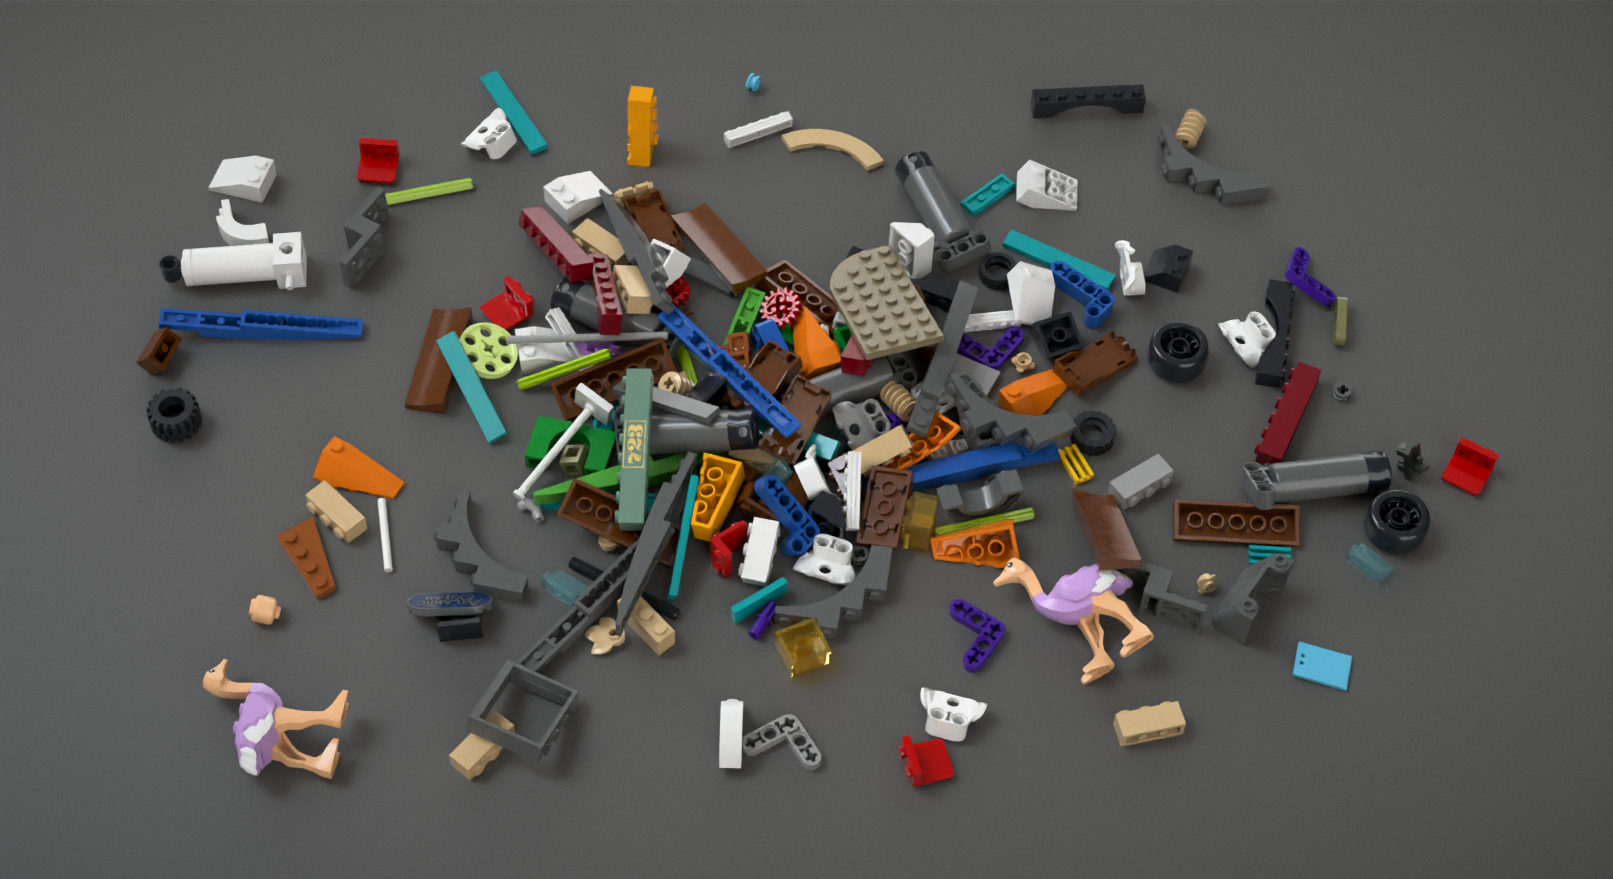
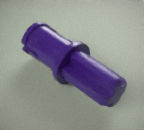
(763, 621)

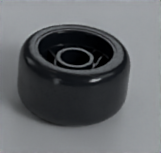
(1178, 351)
(1397, 521)

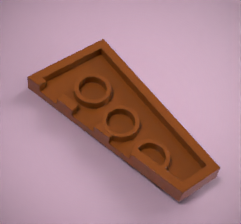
(308, 556)

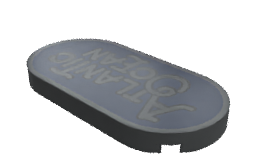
(449, 603)

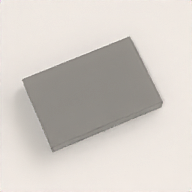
(983, 374)

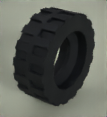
(1099, 420)

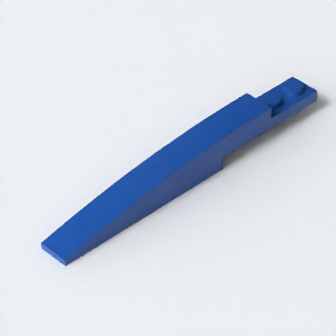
(260, 325)
(722, 364)
(972, 464)

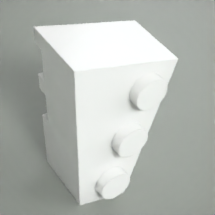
(759, 551)

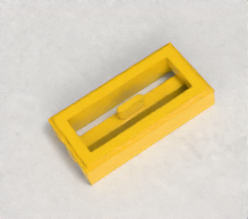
(1068, 451)

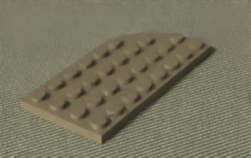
(881, 304)

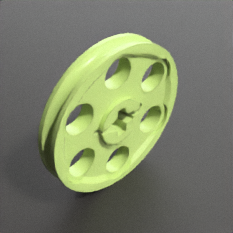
(491, 342)

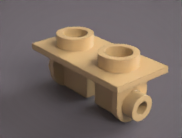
(639, 190)

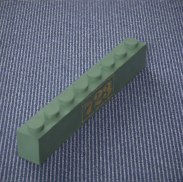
(635, 450)

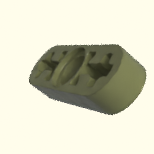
(1340, 321)

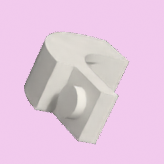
(237, 233)
(731, 734)

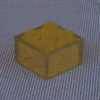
(919, 521)
(802, 648)

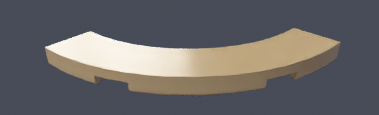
(834, 140)

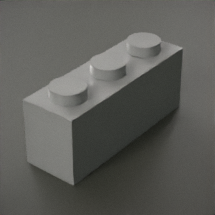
(1141, 482)

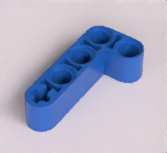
(1096, 299)
(766, 331)
(770, 490)

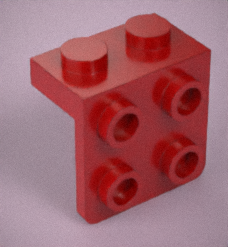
(378, 160)
(510, 306)
(1470, 466)
(723, 545)
(925, 761)

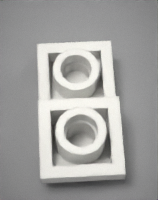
(951, 448)

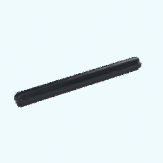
(593, 573)

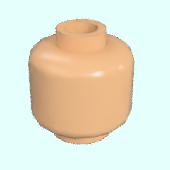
(264, 609)

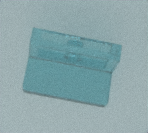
(1369, 563)
(562, 586)

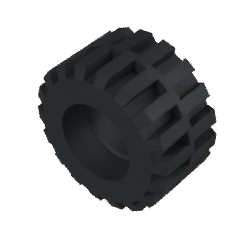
(171, 402)

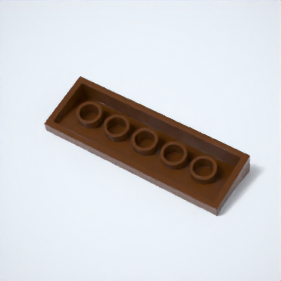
(719, 248)
(811, 295)
(606, 375)
(432, 376)
(595, 512)
(1235, 523)
(1105, 531)

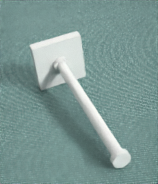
(592, 405)

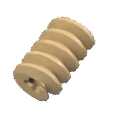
(1190, 128)
(676, 383)
(898, 400)

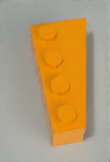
(642, 125)
(715, 494)

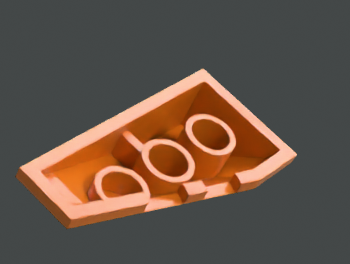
(814, 346)
(1032, 394)
(939, 433)
(351, 469)
(983, 545)

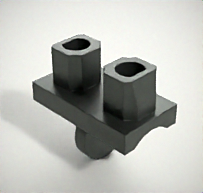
(1411, 459)

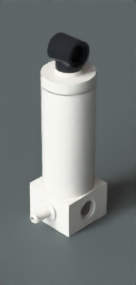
(280, 261)

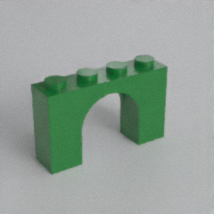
(549, 431)

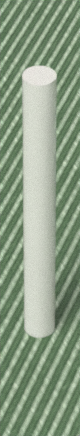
(385, 539)

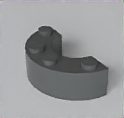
(987, 501)

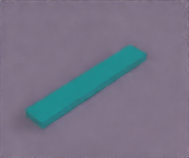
(514, 112)
(1046, 255)
(472, 387)
(825, 447)
(682, 538)

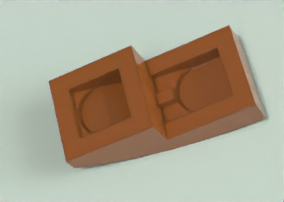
(739, 348)

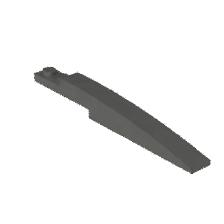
(639, 251)
(942, 359)
(653, 540)
(582, 615)

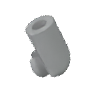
(536, 510)

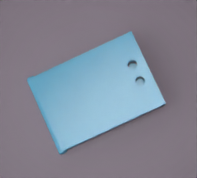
(1322, 666)

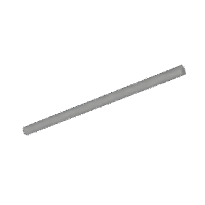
(585, 337)

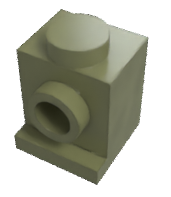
(574, 460)

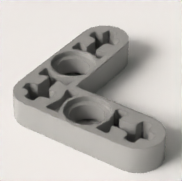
(788, 734)

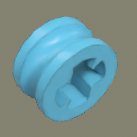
(753, 82)

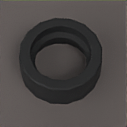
(991, 259)

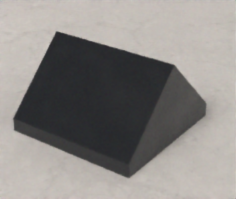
(459, 627)

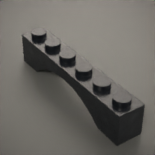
(1125, 98)
(936, 291)
(1270, 364)

